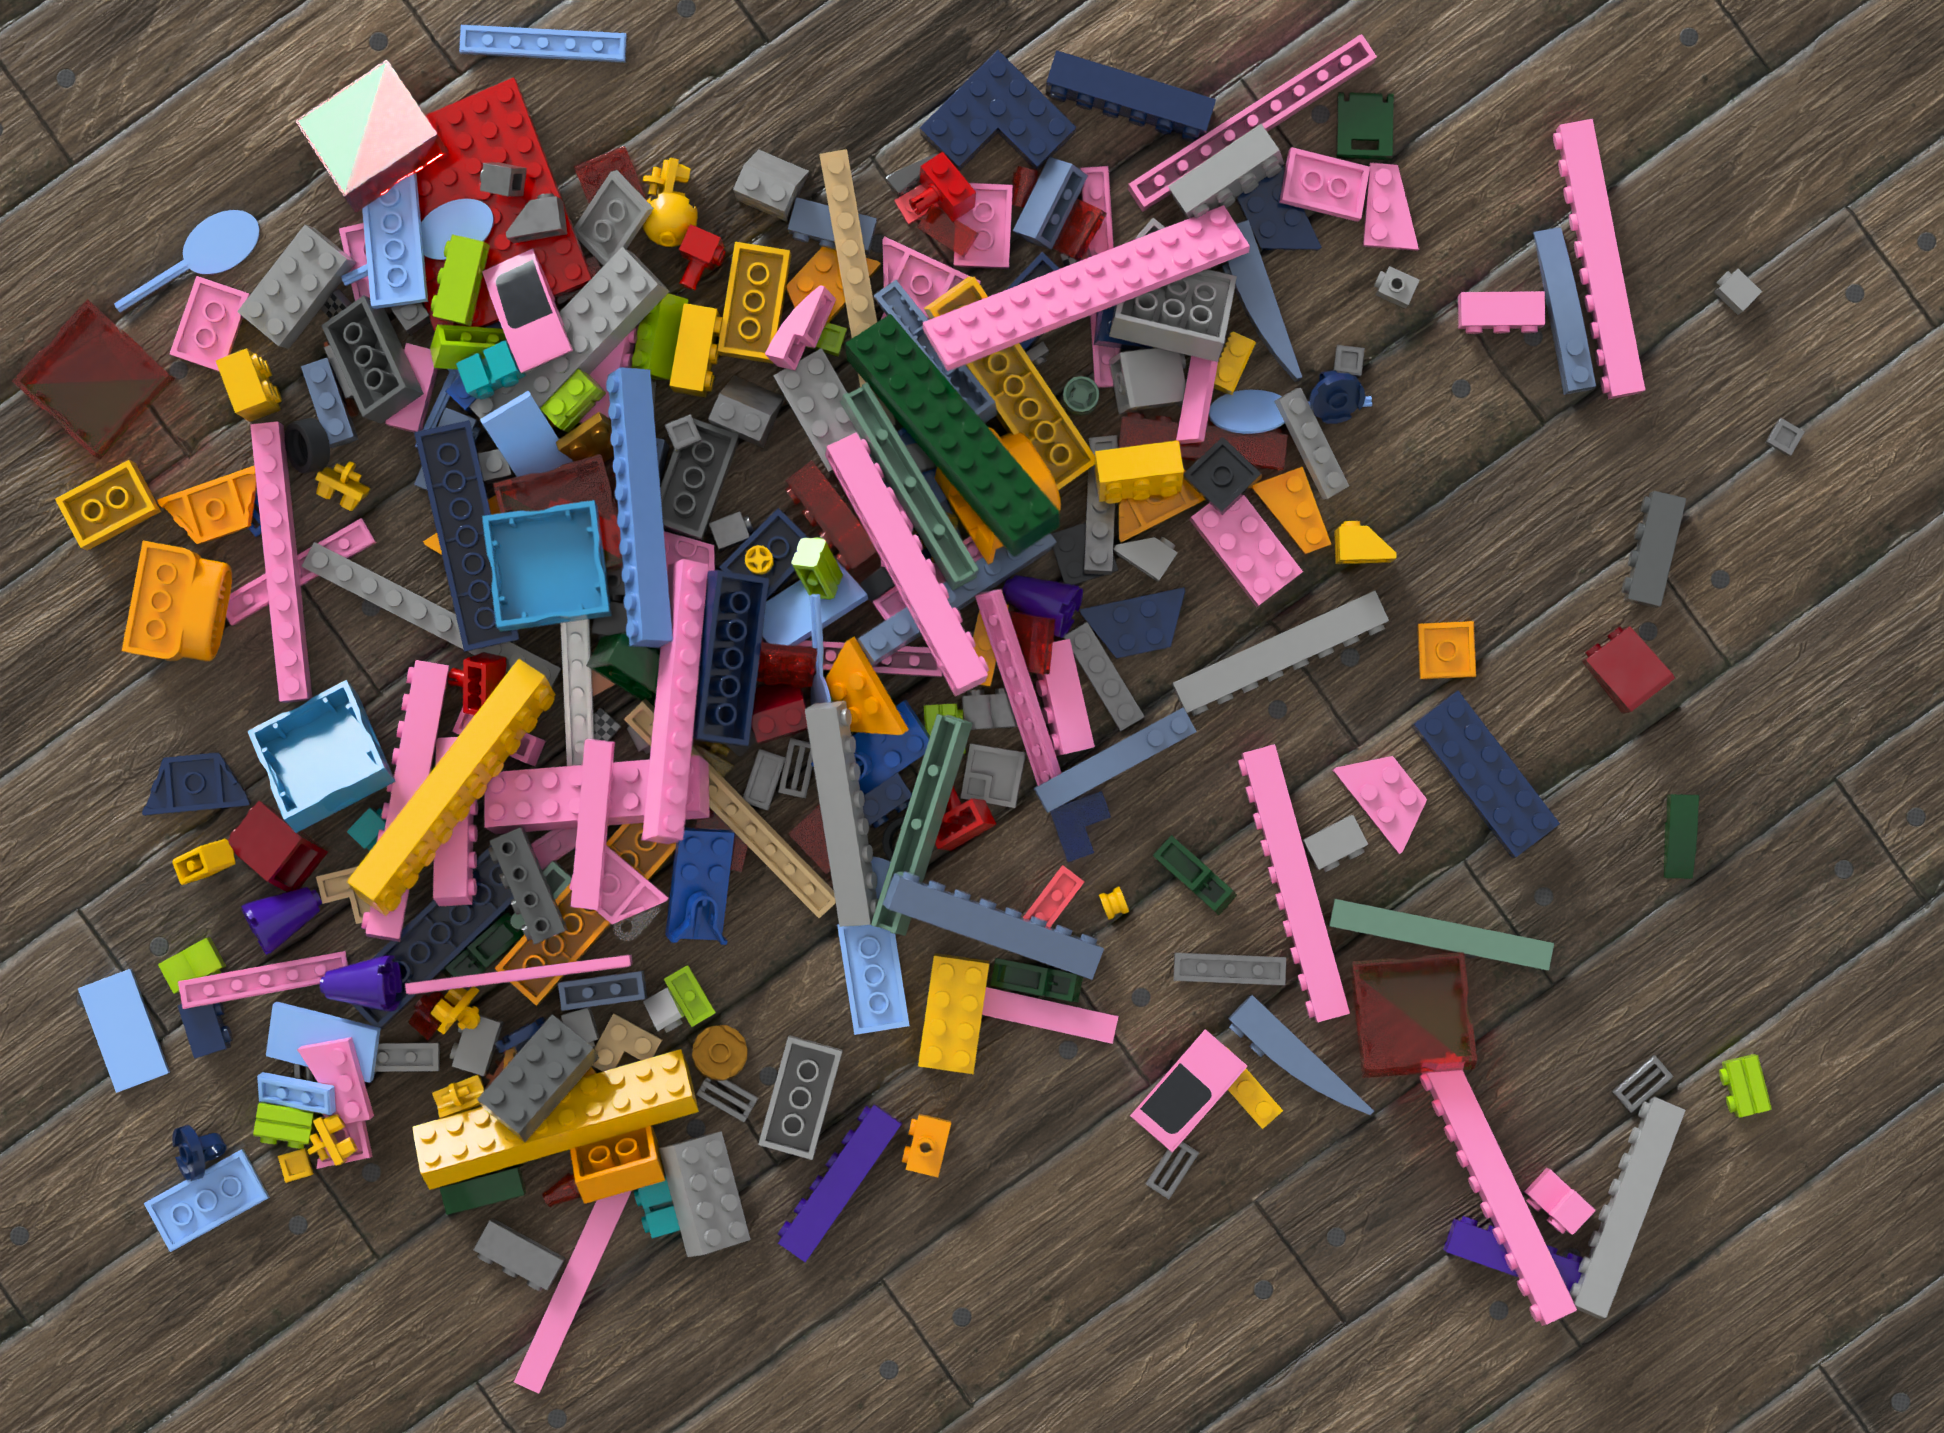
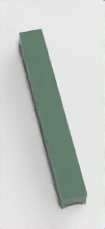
(910, 487)
(925, 812)
(1441, 934)

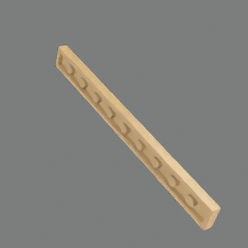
(849, 246)
(751, 828)

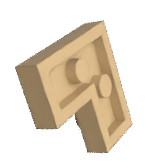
(335, 887)
(623, 1037)

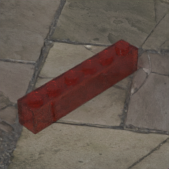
(1262, 449)

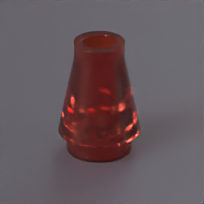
(1023, 185)
(562, 1191)

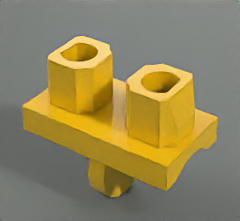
(670, 173)
(345, 481)
(447, 1015)
(459, 1096)
(338, 1151)

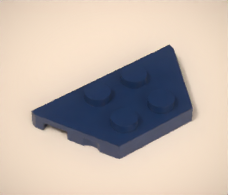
(1276, 223)
(1136, 623)
(194, 785)

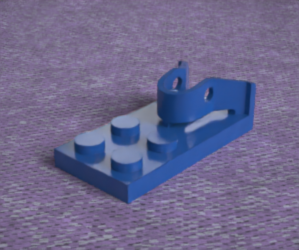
(887, 754)
(700, 885)

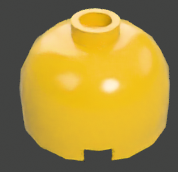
(669, 219)

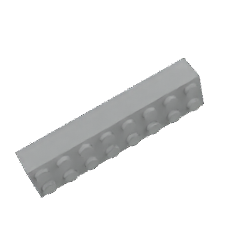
(595, 326)

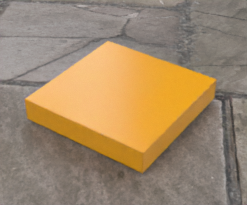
(1446, 650)

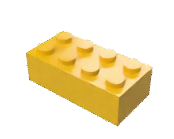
(753, 301)
(953, 1013)

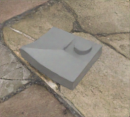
(993, 775)

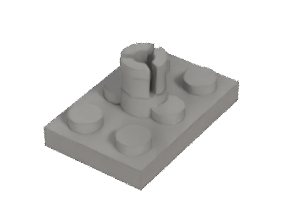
(612, 218)

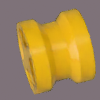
(762, 562)
(1113, 903)

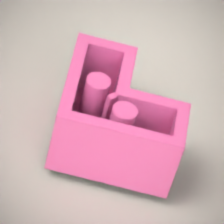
(1563, 1205)

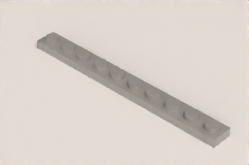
(411, 606)

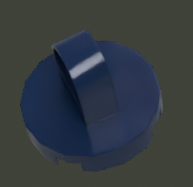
(1336, 396)
(519, 1037)
(196, 1151)

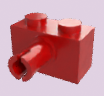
(945, 187)
(702, 252)
(478, 678)
(963, 821)

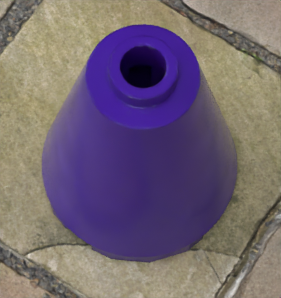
(1045, 599)
(280, 916)
(365, 983)

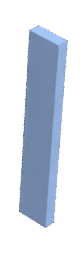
(543, 43)

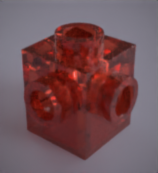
(422, 1020)

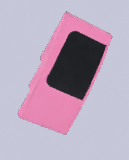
(527, 311)
(1188, 1091)

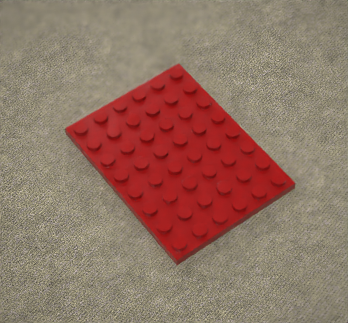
(491, 130)

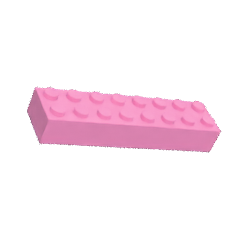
(551, 796)

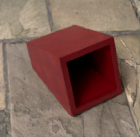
(1627, 669)
(778, 712)
(275, 848)

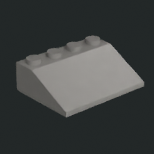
(1180, 316)

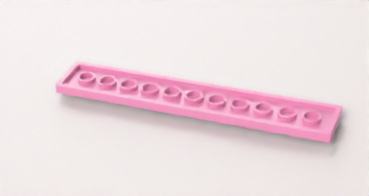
(1085, 288)

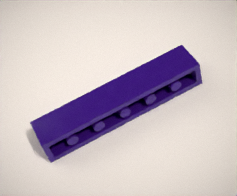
(839, 1182)
(1480, 1246)

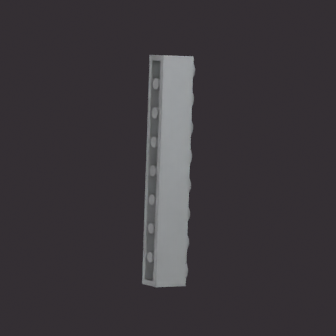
(1281, 652)
(842, 812)
(1627, 1207)

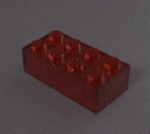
(832, 515)

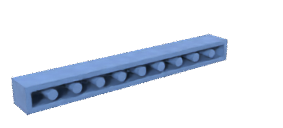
(639, 508)

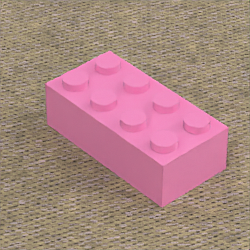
(1247, 549)

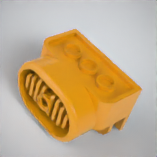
(1027, 456)
(177, 604)

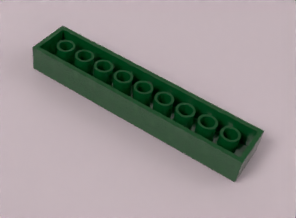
(952, 435)

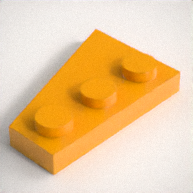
(1295, 508)

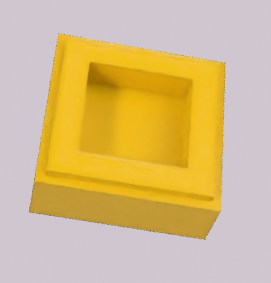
(295, 1165)

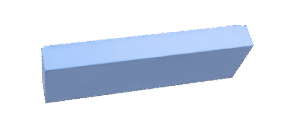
(296, 1093)

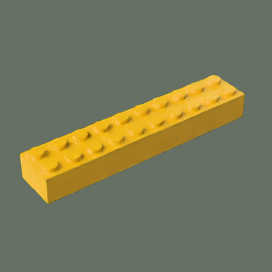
(452, 788)
(592, 1111)

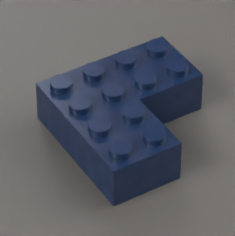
(1001, 103)

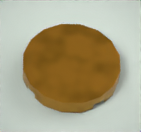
(719, 1052)

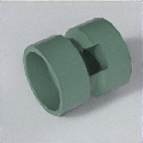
(1080, 396)

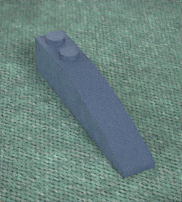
(1260, 303)
(899, 304)
(1564, 312)
(1115, 760)
(1287, 1051)

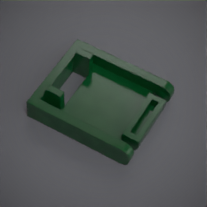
(1364, 119)

